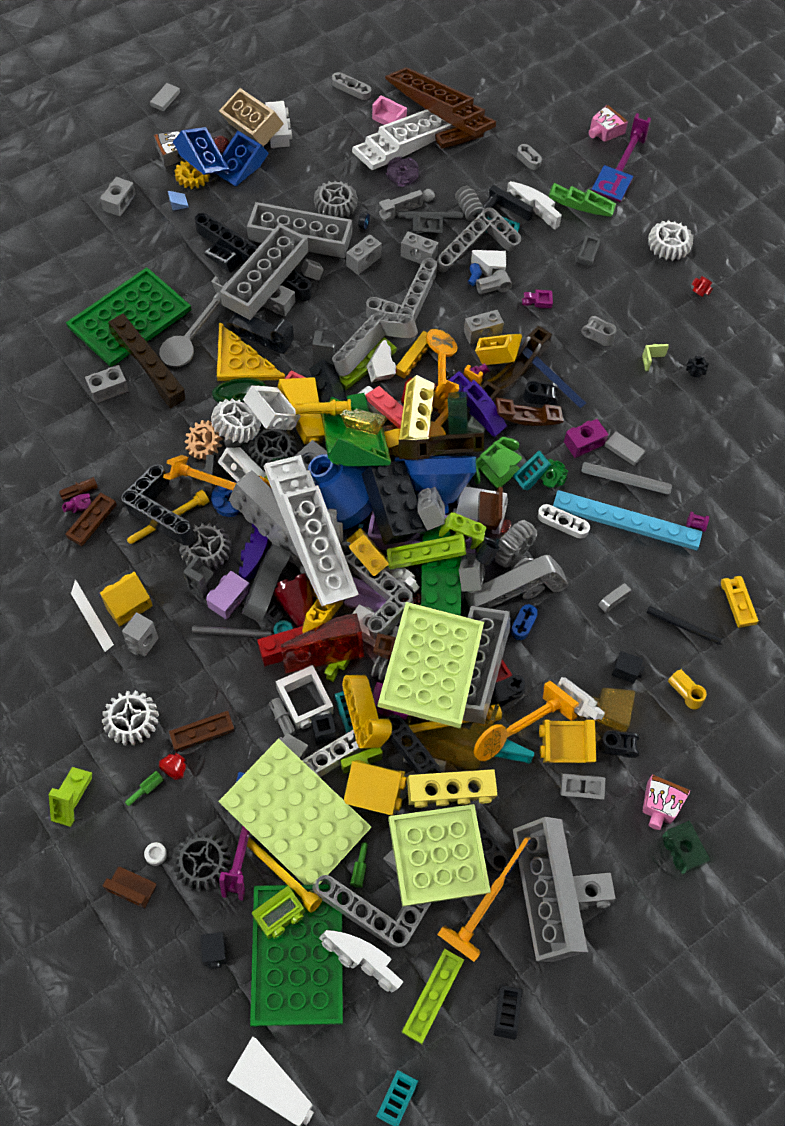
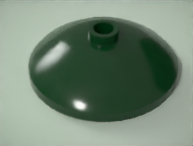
(234, 389)

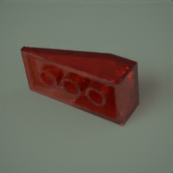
(326, 644)

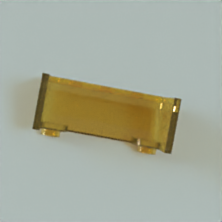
(450, 742)

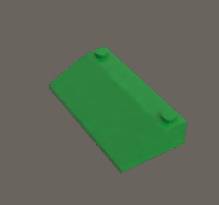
(353, 446)

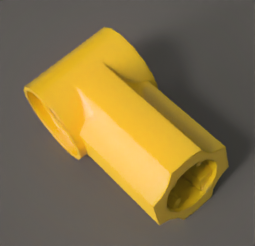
(686, 688)

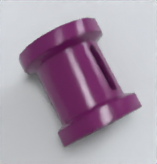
(697, 521)

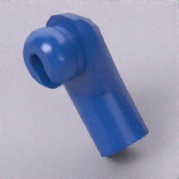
(476, 272)

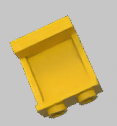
(367, 552)
(568, 741)
(375, 788)

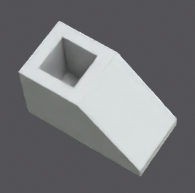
(489, 260)
(381, 364)

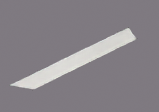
(91, 617)

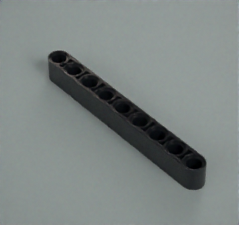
(220, 234)
(431, 766)

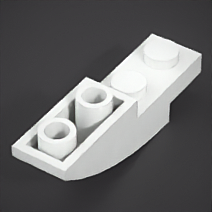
(541, 204)
(355, 951)

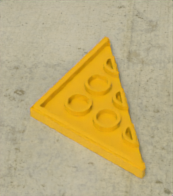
(241, 360)

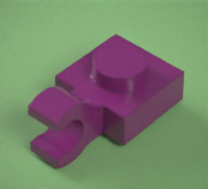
(541, 298)

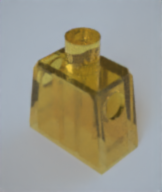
(617, 707)

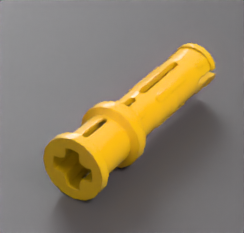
(333, 407)

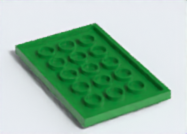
(146, 304)
(294, 974)

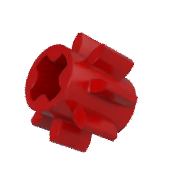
(702, 286)

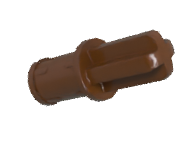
(78, 489)

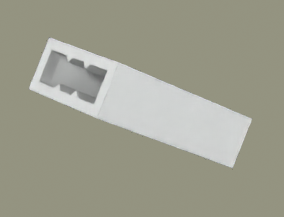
(268, 1083)

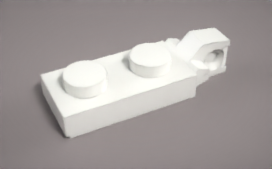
(403, 576)
(587, 705)

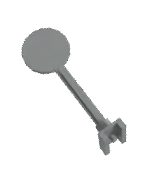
(179, 349)

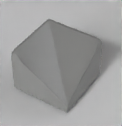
(312, 269)

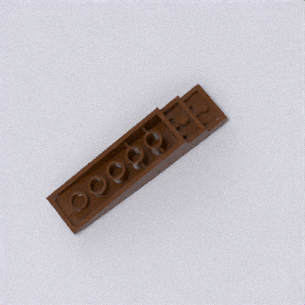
(442, 101)

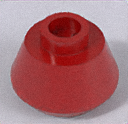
(173, 766)

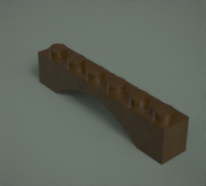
(134, 343)
(498, 386)
(441, 444)

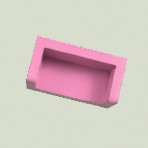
(387, 111)

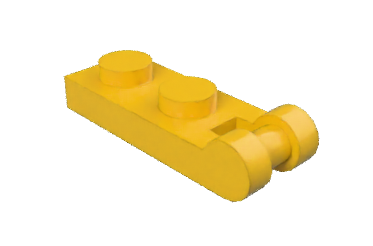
(739, 601)

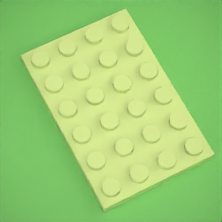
(431, 665)
(294, 814)

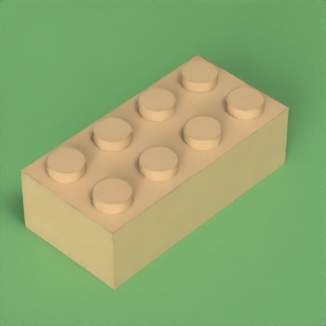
(251, 117)

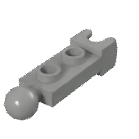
(404, 203)

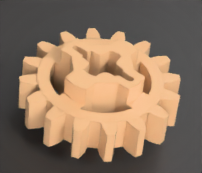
(203, 440)

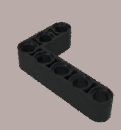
(140, 504)

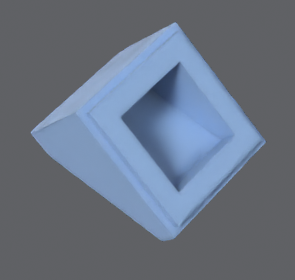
(177, 200)

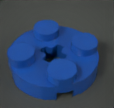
(220, 502)

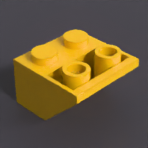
(498, 348)
(126, 598)

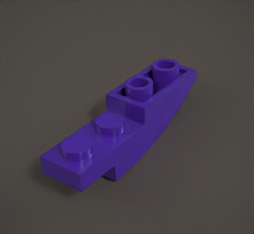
(481, 405)
(253, 555)

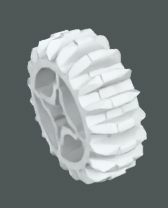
(670, 240)
(235, 421)
(113, 717)

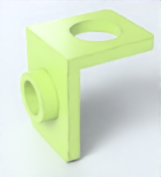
(654, 350)

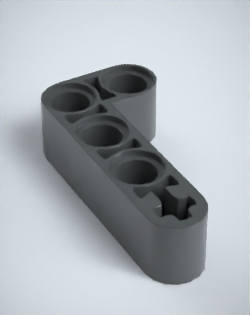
(265, 582)

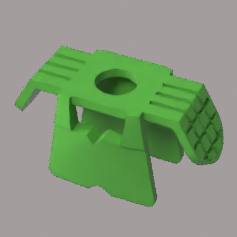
(500, 463)

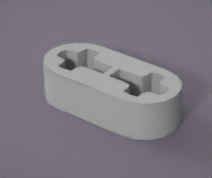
(529, 156)
(615, 598)

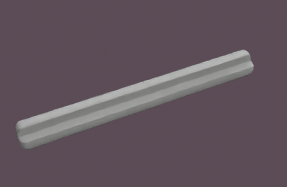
(626, 478)

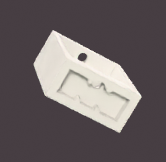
(271, 407)
(295, 681)

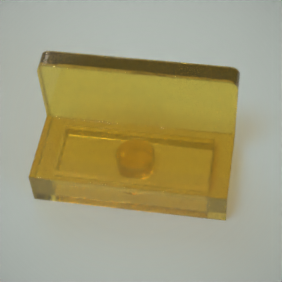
(363, 420)

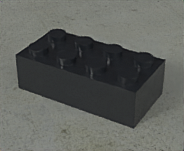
(393, 502)

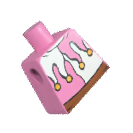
(607, 124)
(663, 801)

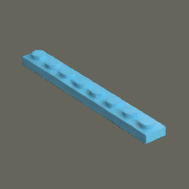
(628, 520)

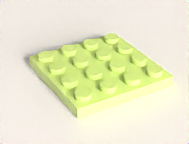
(438, 855)

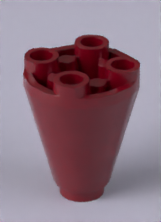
(295, 597)

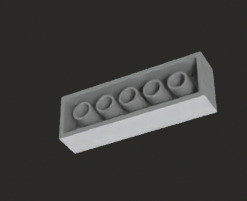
(325, 233)
(264, 271)
(260, 507)
(487, 662)
(550, 891)

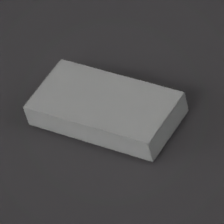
(165, 97)
(624, 448)

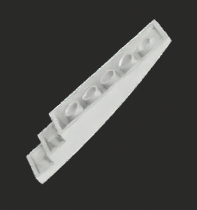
(400, 138)
(311, 529)

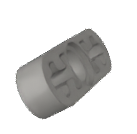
(360, 90)

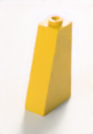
(304, 391)

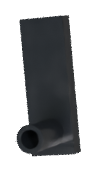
(508, 201)

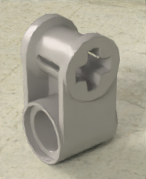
(599, 331)

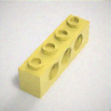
(417, 408)
(483, 779)

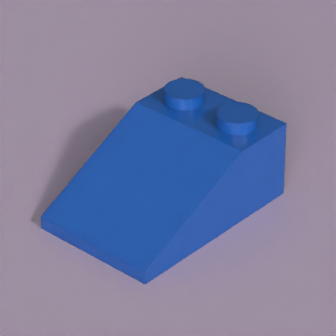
(200, 150)
(242, 158)

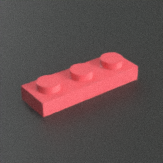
(386, 405)

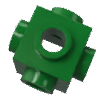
(555, 474)

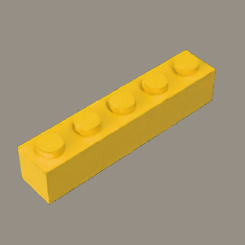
(412, 356)

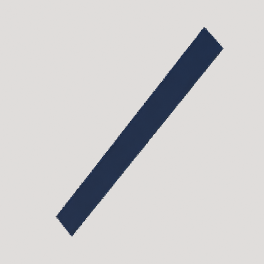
(554, 378)

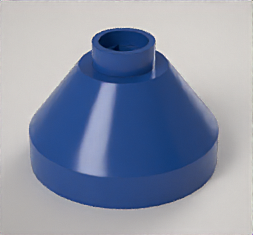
(445, 473)
(342, 489)

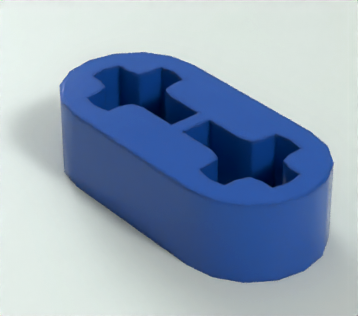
(527, 623)

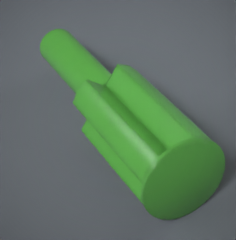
(146, 787)
(359, 868)

